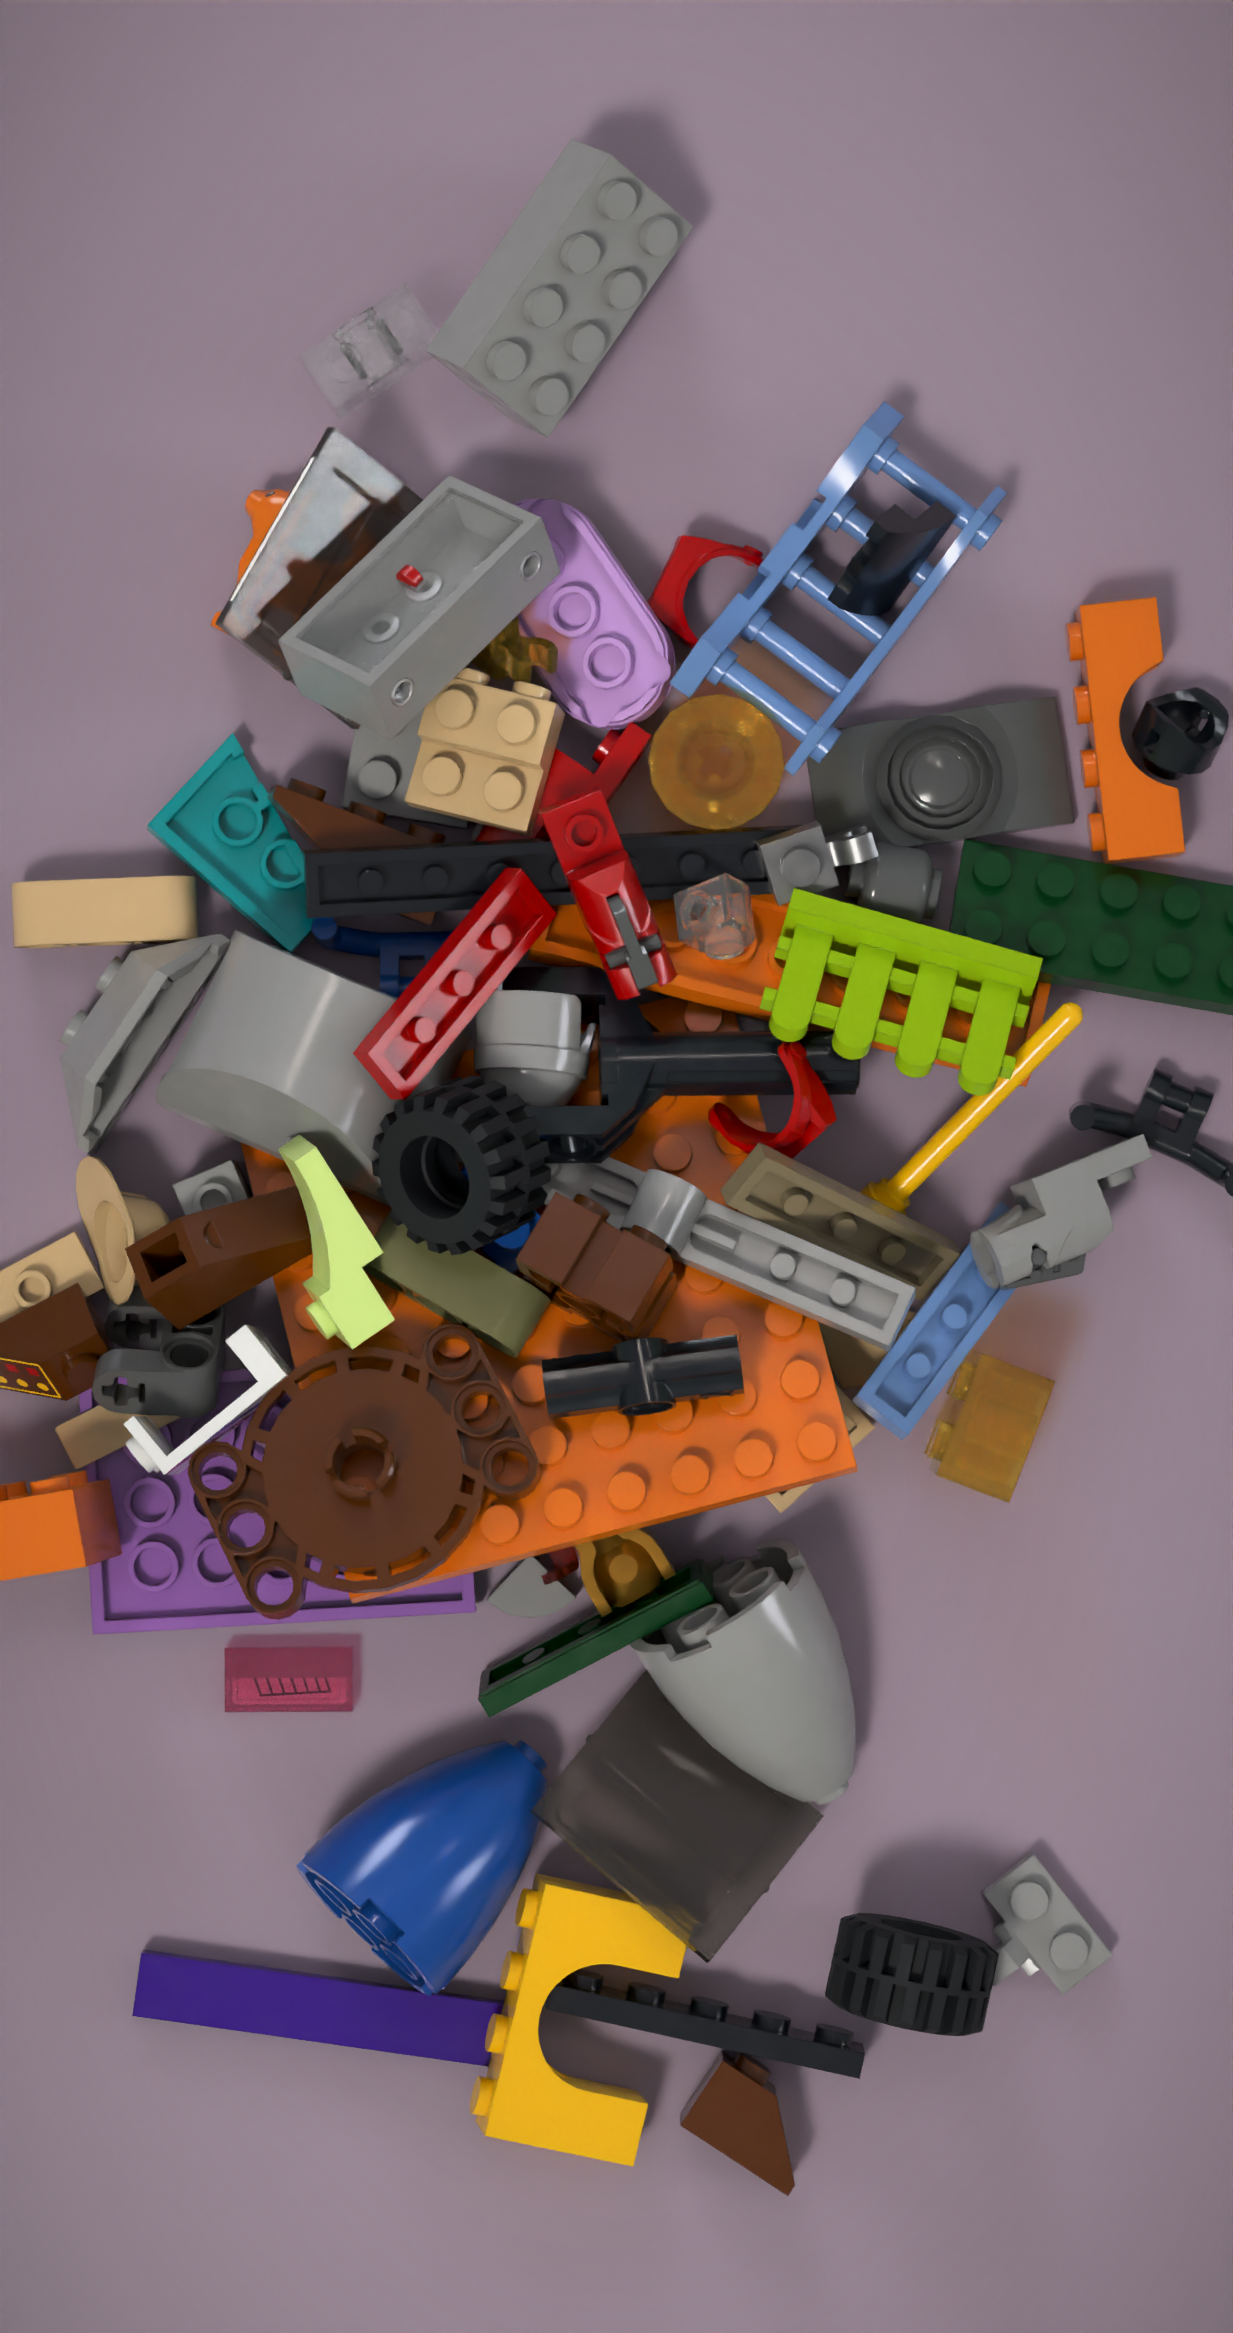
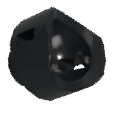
(1170, 732)

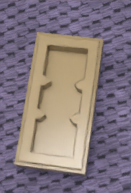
(47, 1274)

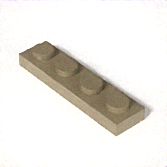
(839, 1219)

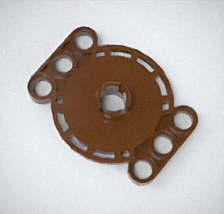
(344, 1526)

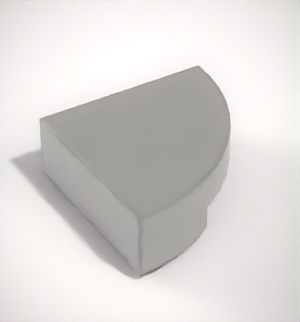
(526, 1595)

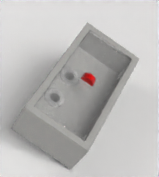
(420, 606)

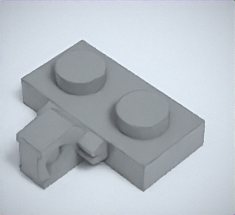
(1042, 1928)

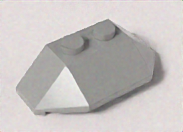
(131, 1028)

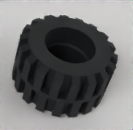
(497, 1149)
(911, 1974)

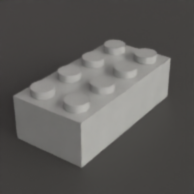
(559, 287)

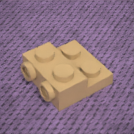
(485, 752)

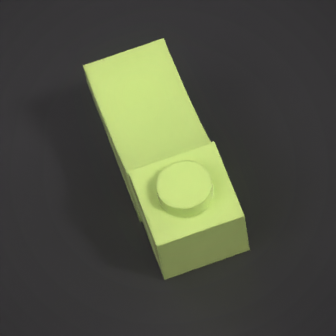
(341, 1245)

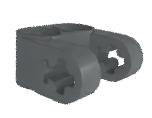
(164, 1367)

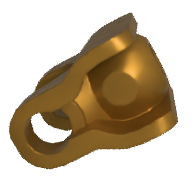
(622, 1568)

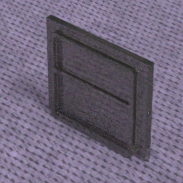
(321, 532)
(674, 1819)

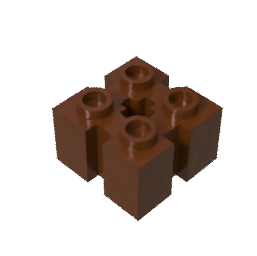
(596, 1269)

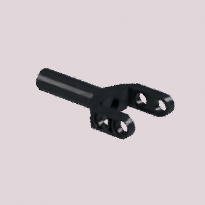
(645, 1064)

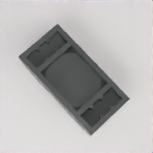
(946, 775)

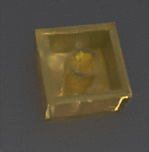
(988, 1425)

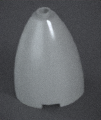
(763, 1674)

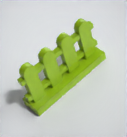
(910, 959)

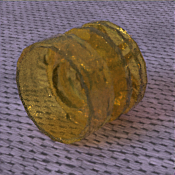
(754, 762)

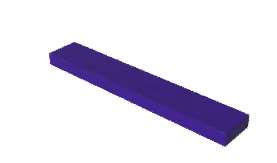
(313, 2007)

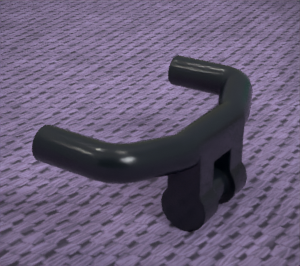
(1177, 1143)

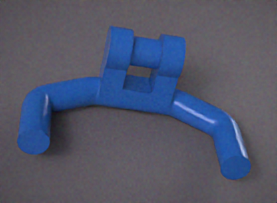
(388, 946)

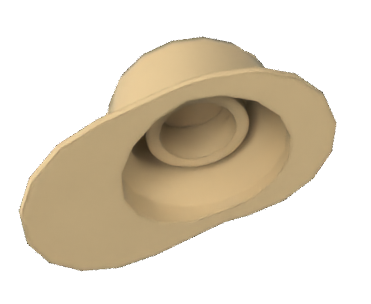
(114, 1223)

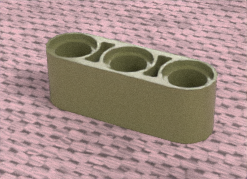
(460, 1288)

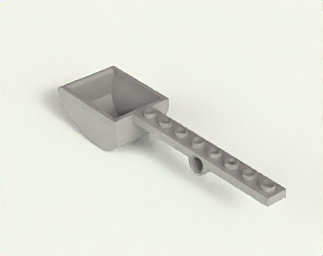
(279, 1063)

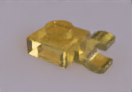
(514, 655)

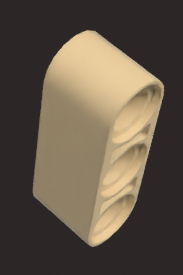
(104, 911)

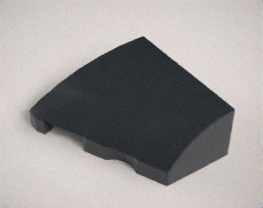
(890, 559)

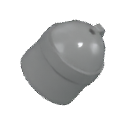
(533, 1045)

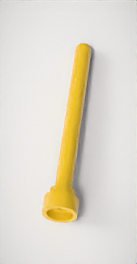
(962, 1124)

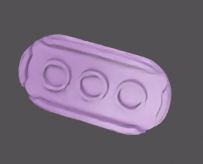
(608, 639)

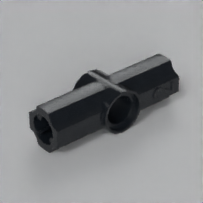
(642, 1376)

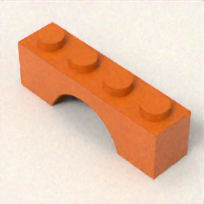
(1134, 813)

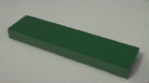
(594, 1638)

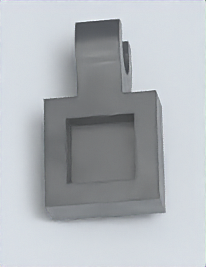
(807, 859)

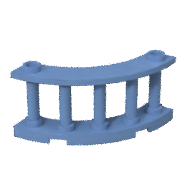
(791, 566)

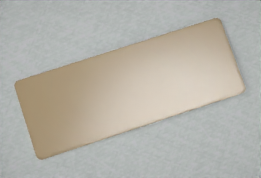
(99, 1434)

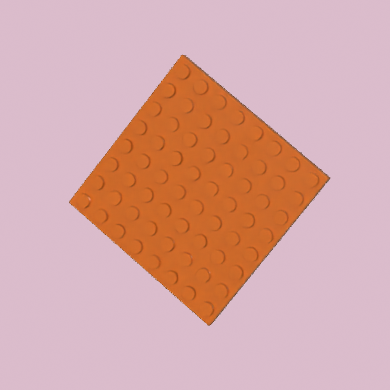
(605, 1467)

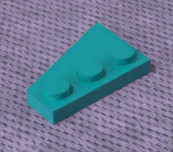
(238, 845)

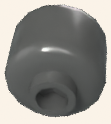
(896, 883)

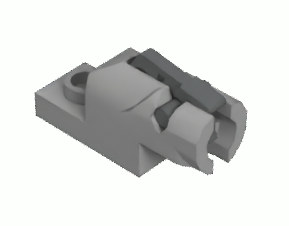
(1055, 1219)

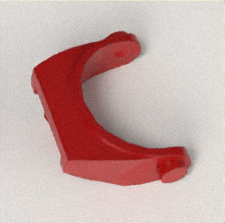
(682, 564)
(809, 1116)

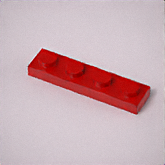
(455, 984)

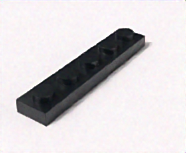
(708, 2023)

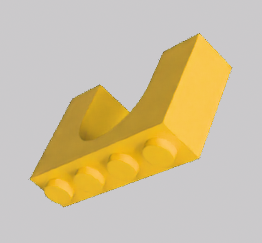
(522, 2095)

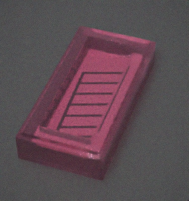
(289, 1679)

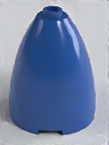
(432, 1859)

